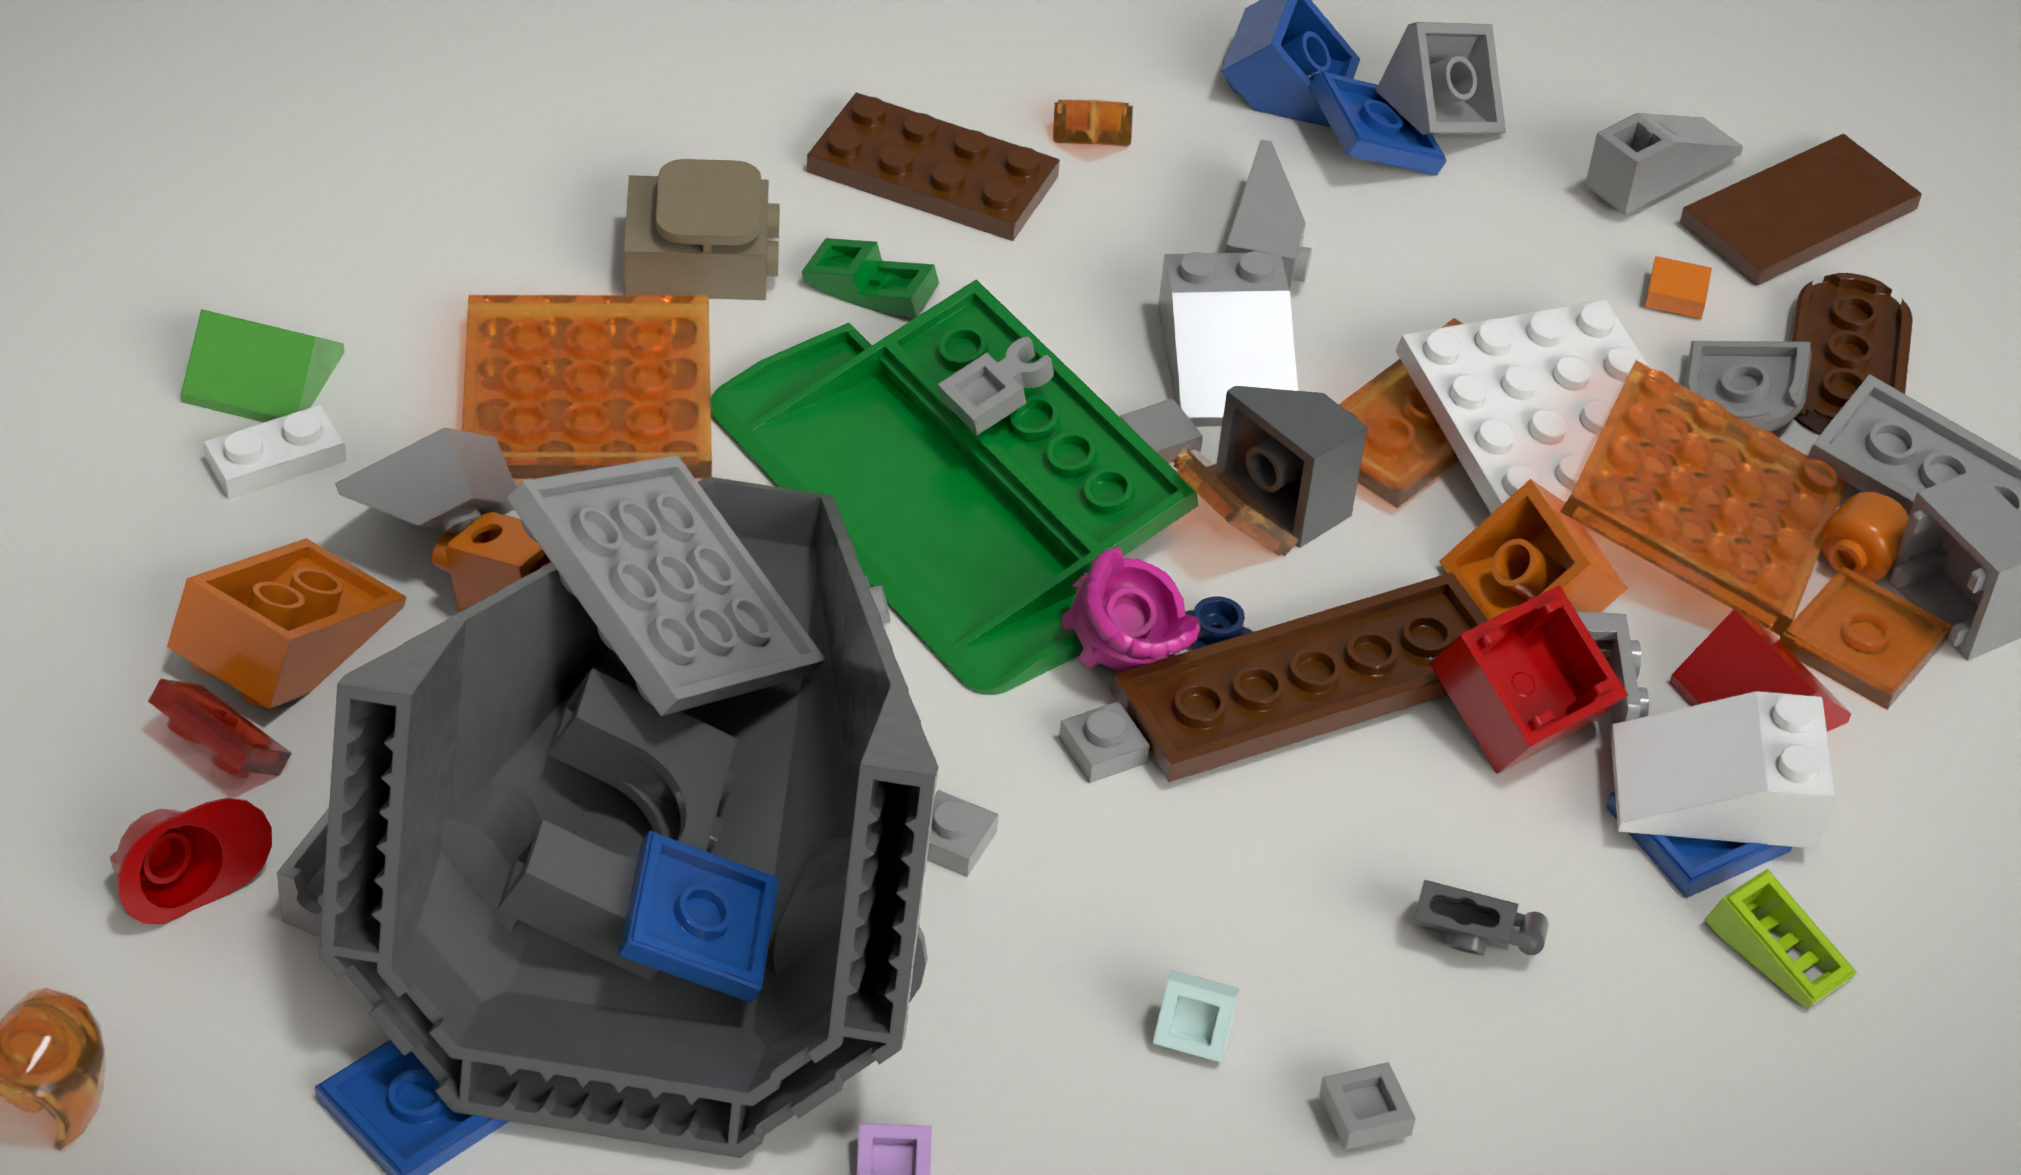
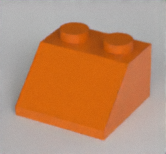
(1528, 551)

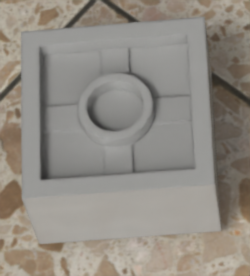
(1964, 562)

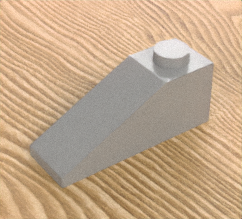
(1271, 217)

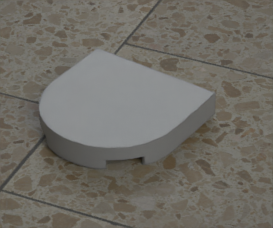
(1752, 379)

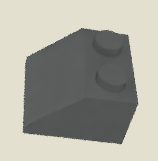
(1293, 455)

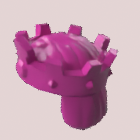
(1128, 613)

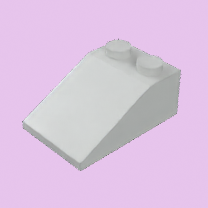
(1727, 771)

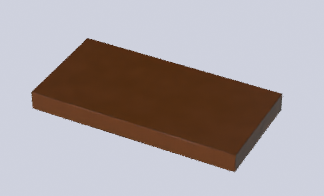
(1800, 208)

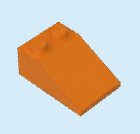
(279, 620)

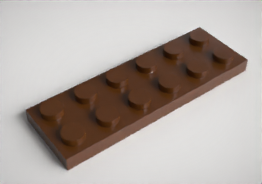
(1296, 677)

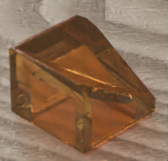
(1092, 122)

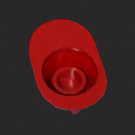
(189, 858)

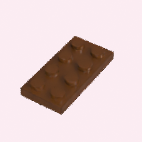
(933, 166)

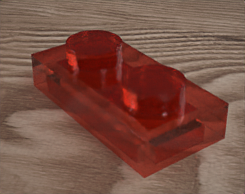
(208, 720)

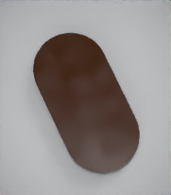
(1852, 334)

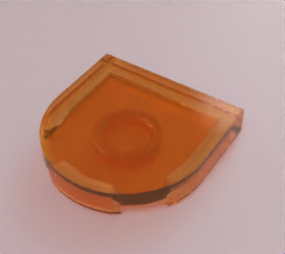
(1232, 501)

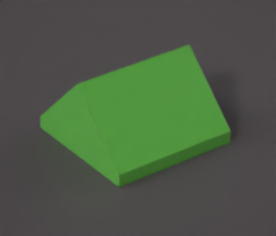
(256, 368)

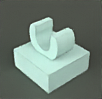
(1196, 1016)

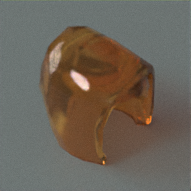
(53, 1060)

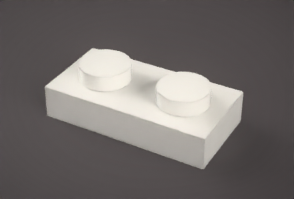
(274, 451)

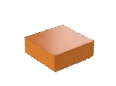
(1678, 287)

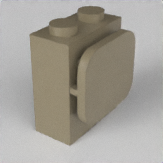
(701, 231)

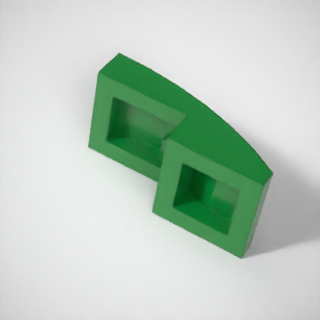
(859, 276)

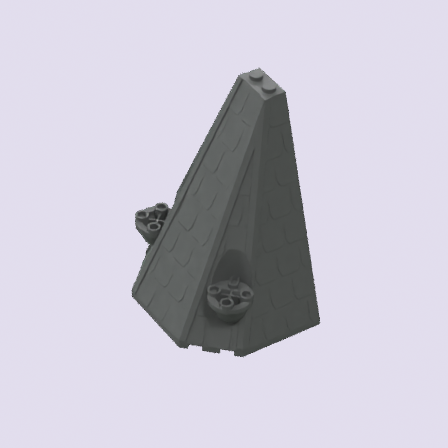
(452, 774)

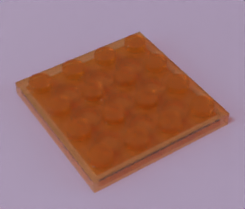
(589, 380)
(1706, 497)

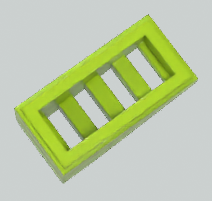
(1778, 910)

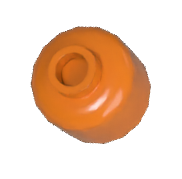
(1865, 534)

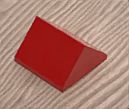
(1747, 659)

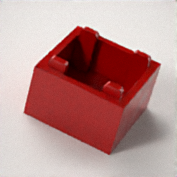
(1528, 679)

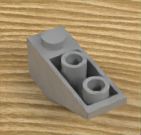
(1653, 156)

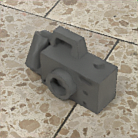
(1478, 920)

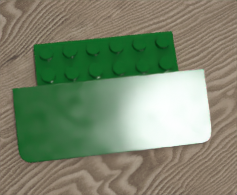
(952, 523)

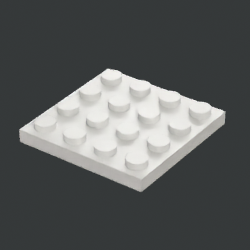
(1522, 392)

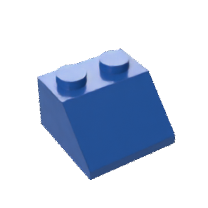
(1279, 54)

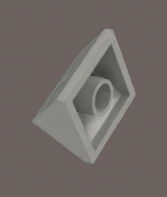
(1446, 79)

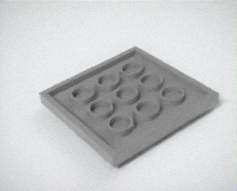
(665, 582)

